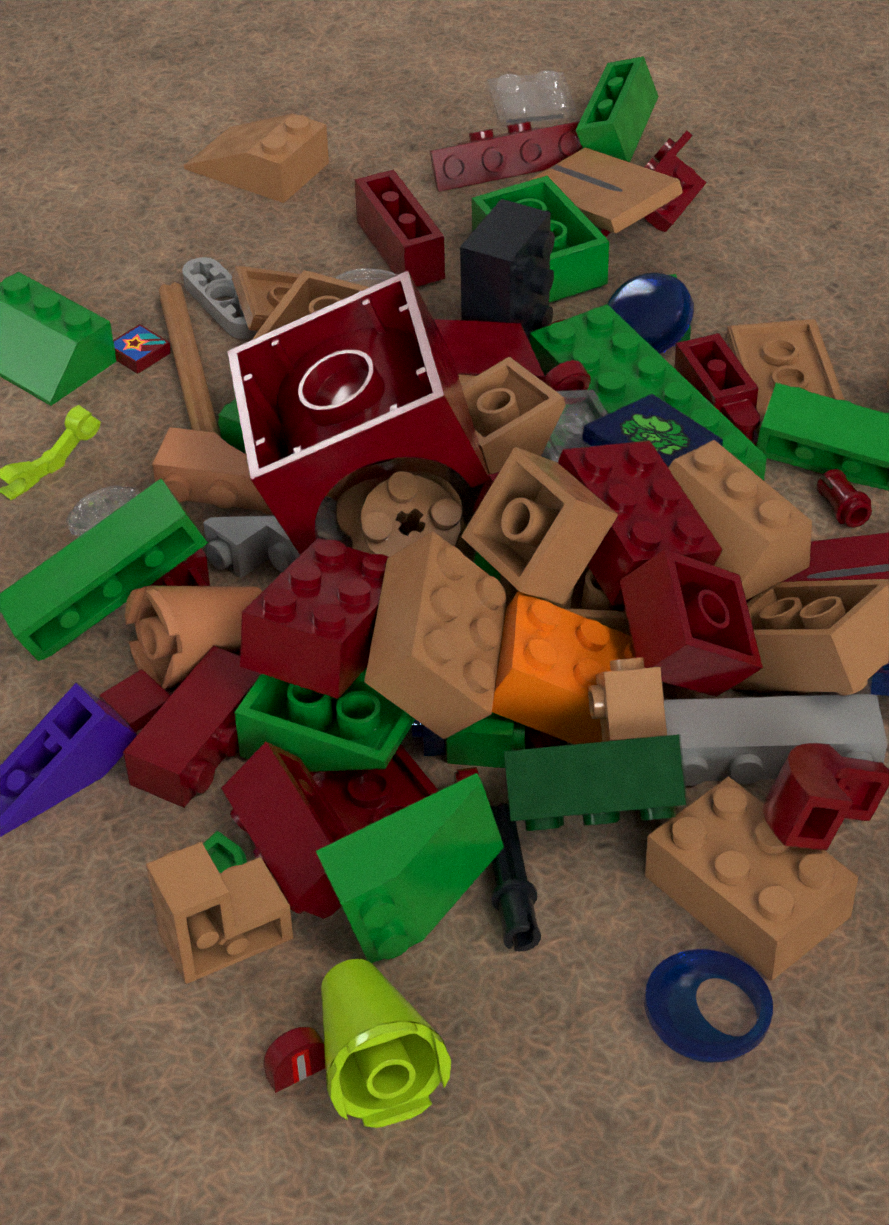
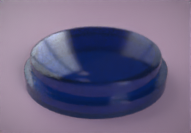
(655, 307)
(674, 1010)

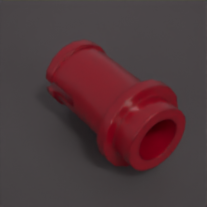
(849, 504)

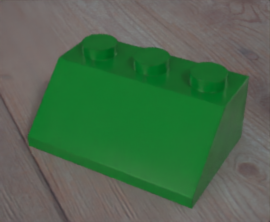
(49, 340)

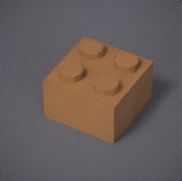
(538, 526)

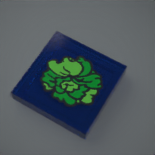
(652, 421)

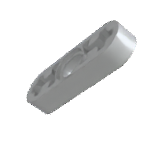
(220, 285)

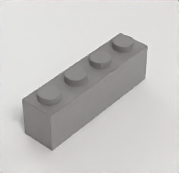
(755, 734)

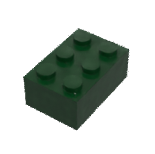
(596, 781)

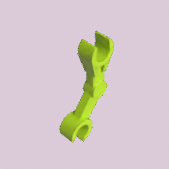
(24, 475)

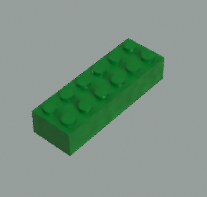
(629, 368)

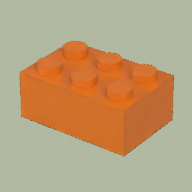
(548, 666)

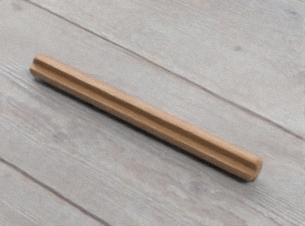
(187, 359)

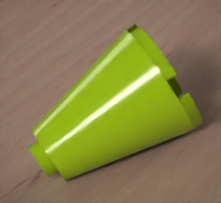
(377, 1047)

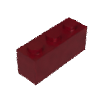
(400, 227)
(191, 731)
(288, 823)

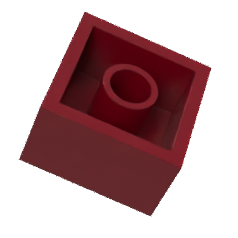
(691, 623)

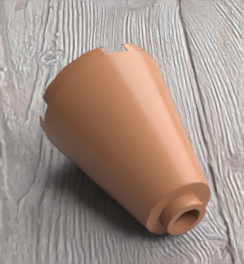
(182, 624)

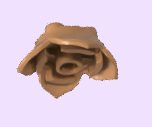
(377, 506)

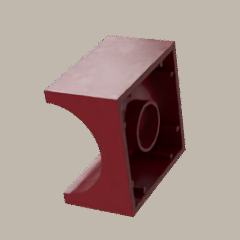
(346, 392)

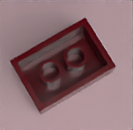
(649, 507)
(316, 619)

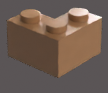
(215, 916)

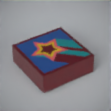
(140, 348)

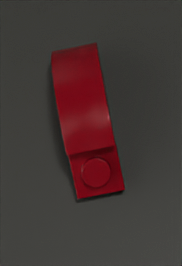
(818, 792)

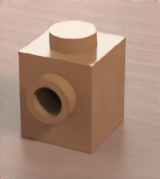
(628, 701)

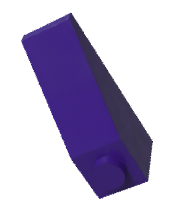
(61, 756)

